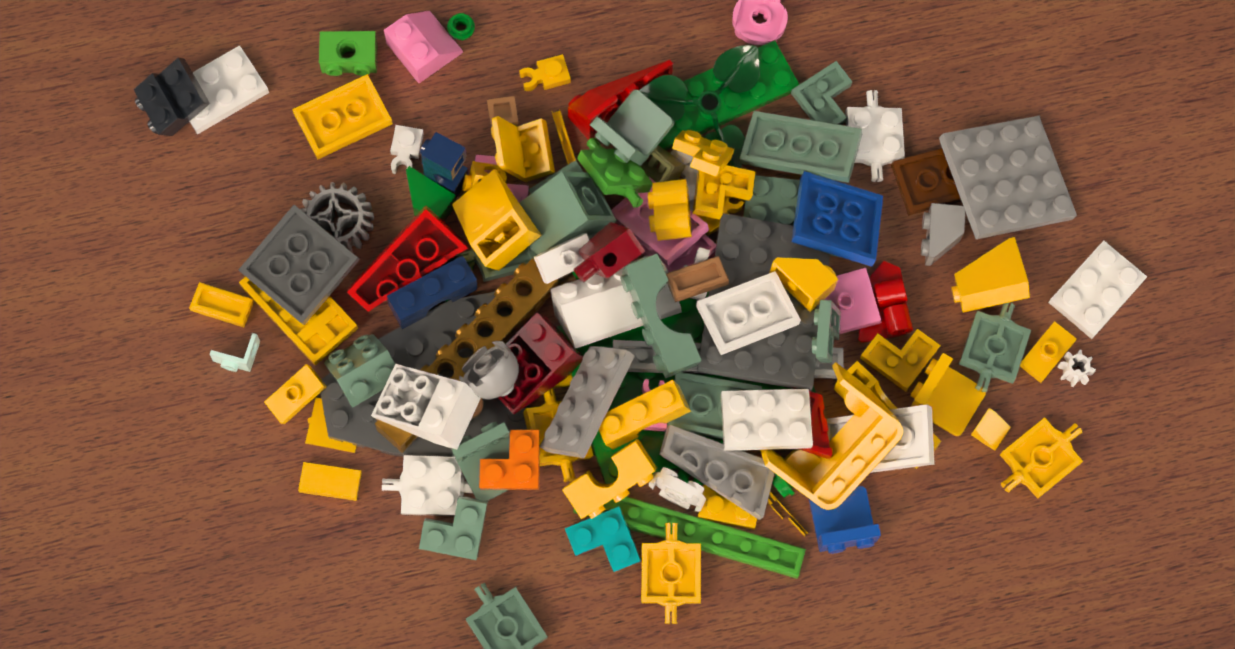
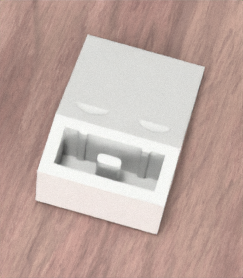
(427, 405)

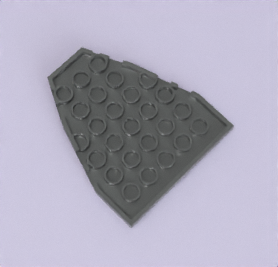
(414, 349)

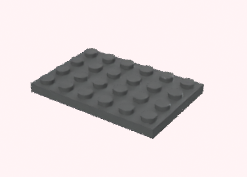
(747, 253)

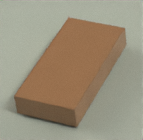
(697, 279)

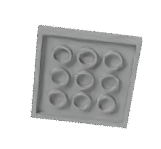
(1007, 177)

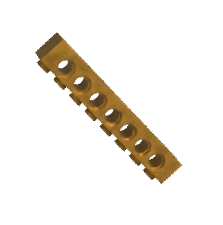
(486, 317)

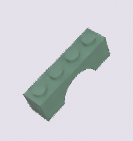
(673, 350)

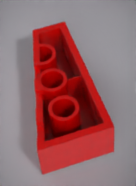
(412, 254)

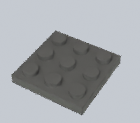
(299, 264)

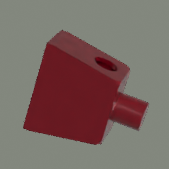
(608, 252)

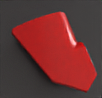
(891, 303)

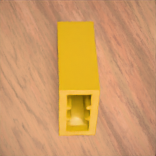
(992, 279)

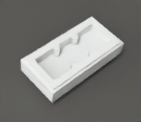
(561, 258)

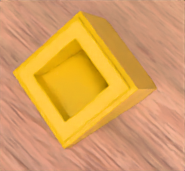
(991, 429)

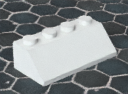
(602, 308)

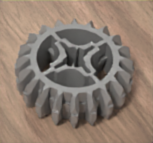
(346, 217)

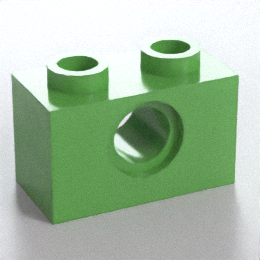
(336, 43)

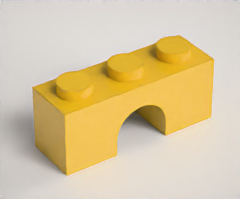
(653, 407)
(589, 495)

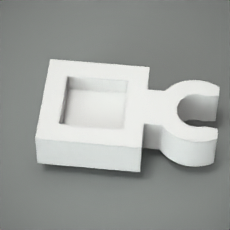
(405, 145)

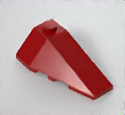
(607, 98)

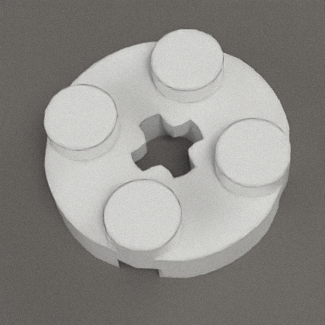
(678, 490)

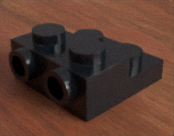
(170, 98)

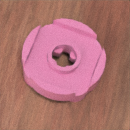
(756, 33)

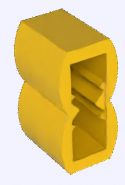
(671, 210)

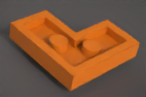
(518, 471)

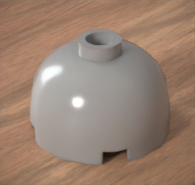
(491, 371)

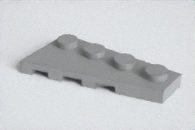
(731, 473)

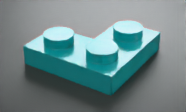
(606, 530)

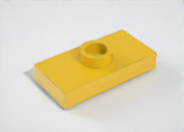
(1047, 352)
(295, 394)

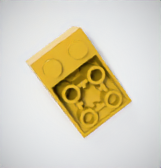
(495, 222)

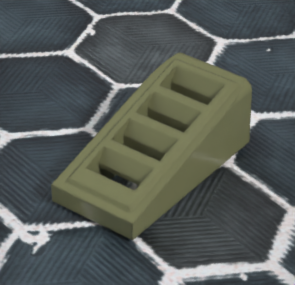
(670, 166)

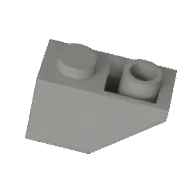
(944, 230)

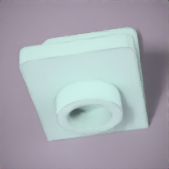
(234, 363)

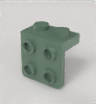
(634, 128)
(361, 368)
(491, 444)

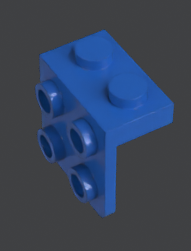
(846, 525)

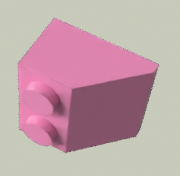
(421, 44)

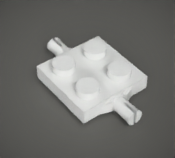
(881, 134)
(429, 485)

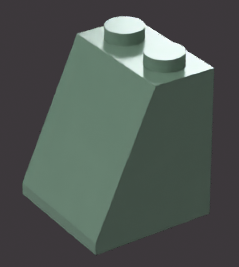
(566, 209)

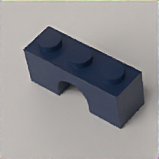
(444, 162)
(417, 298)

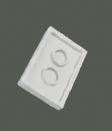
(229, 86)
(1097, 289)
(748, 313)
(766, 419)

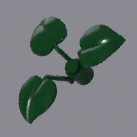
(736, 68)

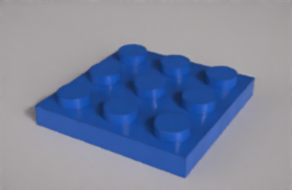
(837, 218)

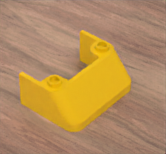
(855, 448)

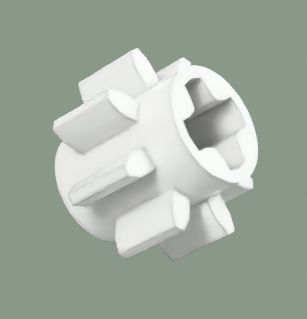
(1077, 375)

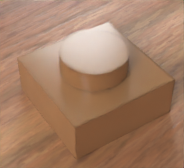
(504, 108)

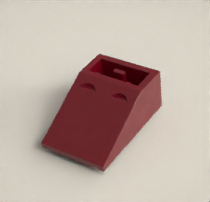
(543, 361)

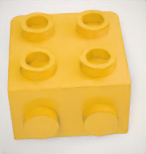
(523, 148)
(949, 395)

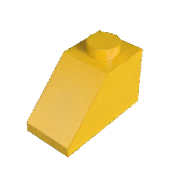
(805, 279)

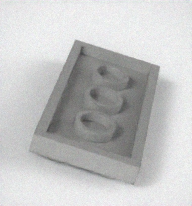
(587, 401)

